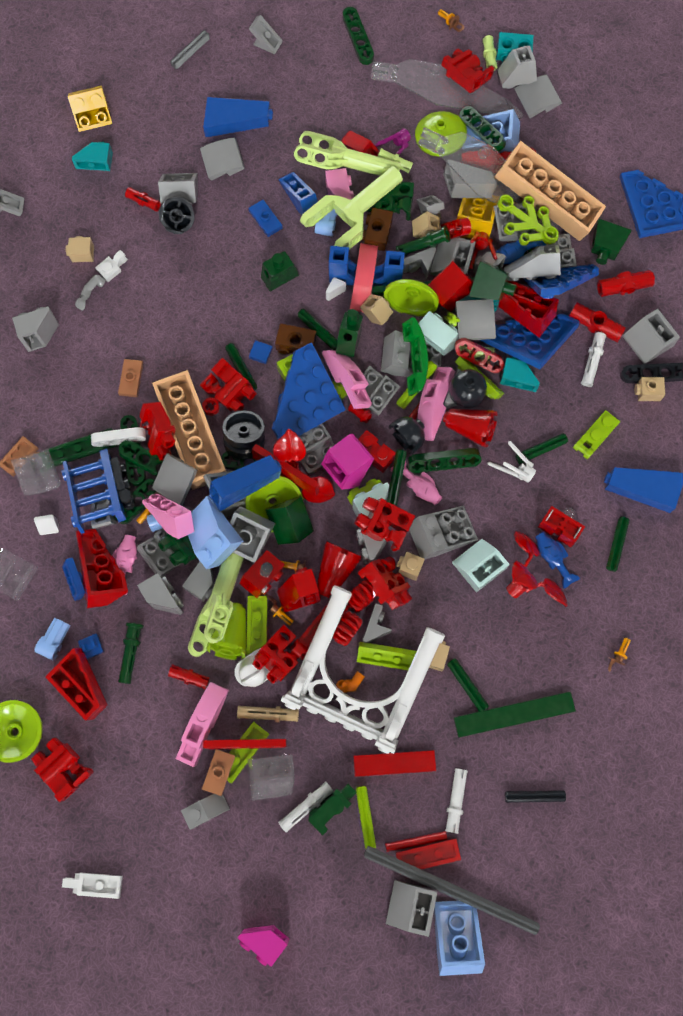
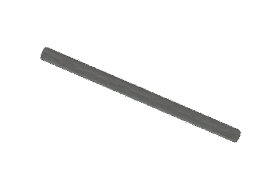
(452, 890)

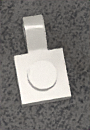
(110, 267)

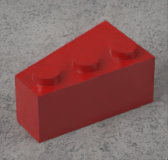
(529, 308)
(299, 591)
(78, 684)

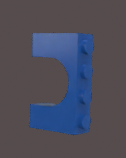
(344, 269)

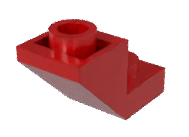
(359, 143)

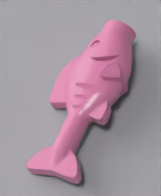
(422, 485)
(126, 554)

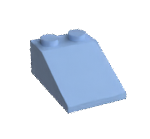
(507, 124)
(213, 535)
(458, 939)

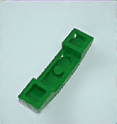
(419, 355)

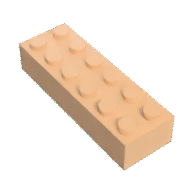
(567, 202)
(192, 433)

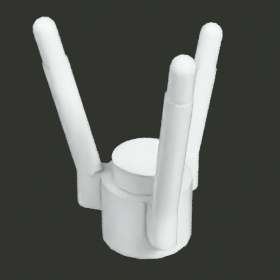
(523, 472)

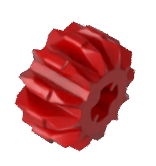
(362, 596)
(347, 628)

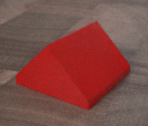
(451, 286)

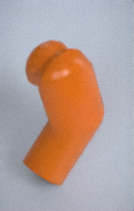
(350, 685)

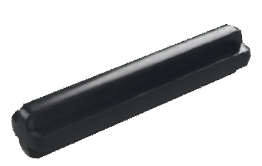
(535, 796)

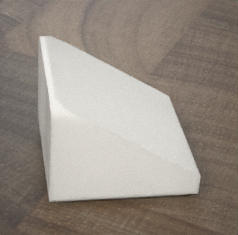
(335, 288)
(46, 524)

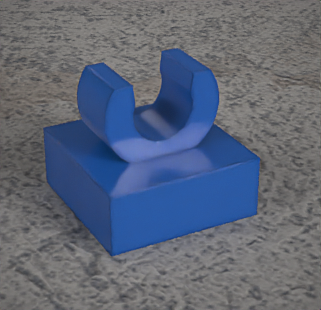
(91, 646)

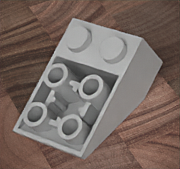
(537, 263)
(397, 355)
(442, 532)

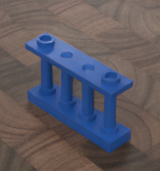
(115, 508)

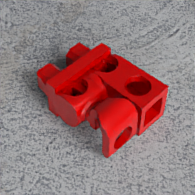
(466, 70)
(234, 389)
(159, 429)
(382, 516)
(385, 583)
(276, 659)
(54, 768)

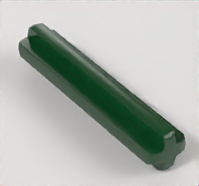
(321, 332)
(239, 363)
(543, 447)
(396, 476)
(617, 544)
(467, 685)

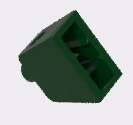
(608, 240)
(278, 271)
(491, 283)
(352, 325)

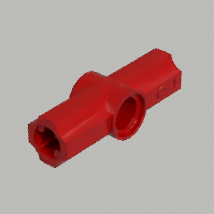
(625, 283)
(587, 317)

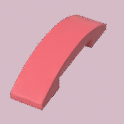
(364, 275)

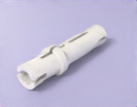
(595, 352)
(312, 801)
(455, 808)

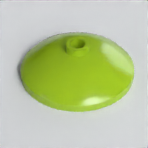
(442, 123)
(411, 297)
(280, 489)
(29, 724)

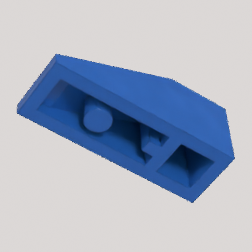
(299, 192)

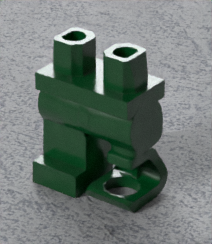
(402, 194)
(181, 547)
(333, 806)

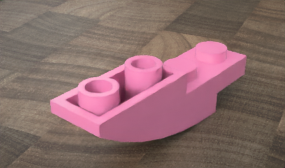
(350, 376)
(432, 398)
(200, 723)

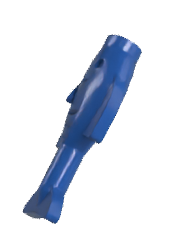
(515, 250)
(553, 553)

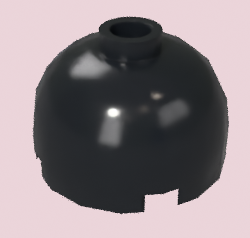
(177, 215)
(468, 388)
(408, 433)

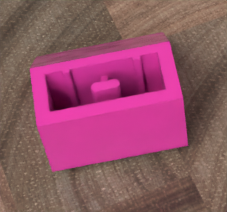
(347, 462)
(264, 941)

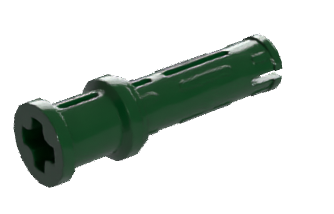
(431, 239)
(131, 643)

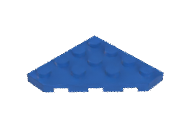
(652, 205)
(569, 278)
(526, 346)
(307, 395)

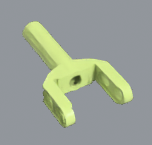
(339, 155)
(353, 210)
(217, 606)

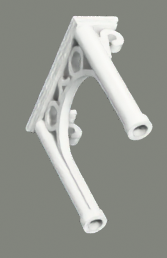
(316, 656)

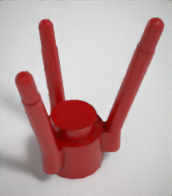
(482, 241)

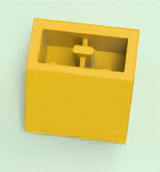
(90, 108)

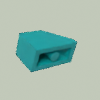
(94, 157)
(518, 375)

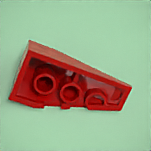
(100, 573)

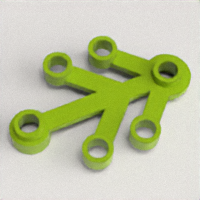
(529, 221)

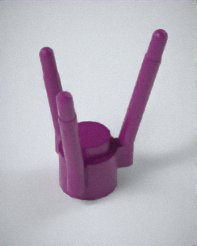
(399, 139)

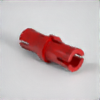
(134, 194)
(188, 676)

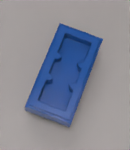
(265, 218)
(73, 579)

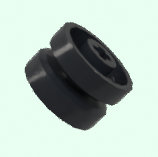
(242, 432)

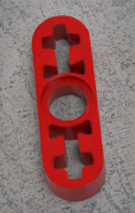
(458, 227)
(476, 348)

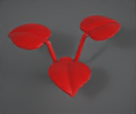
(292, 449)
(524, 581)

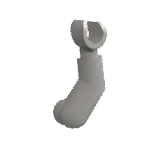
(85, 294)

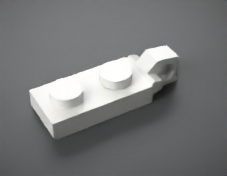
(95, 885)

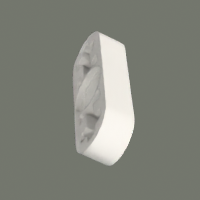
(115, 437)

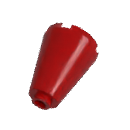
(472, 424)
(335, 567)

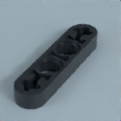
(655, 370)

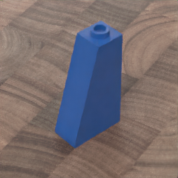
(235, 115)
(243, 482)
(649, 487)

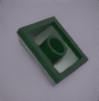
(290, 521)

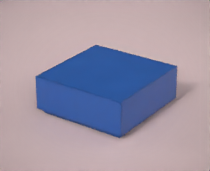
(260, 352)

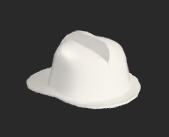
(249, 675)

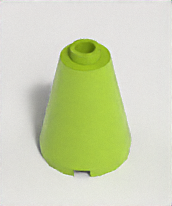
(234, 639)

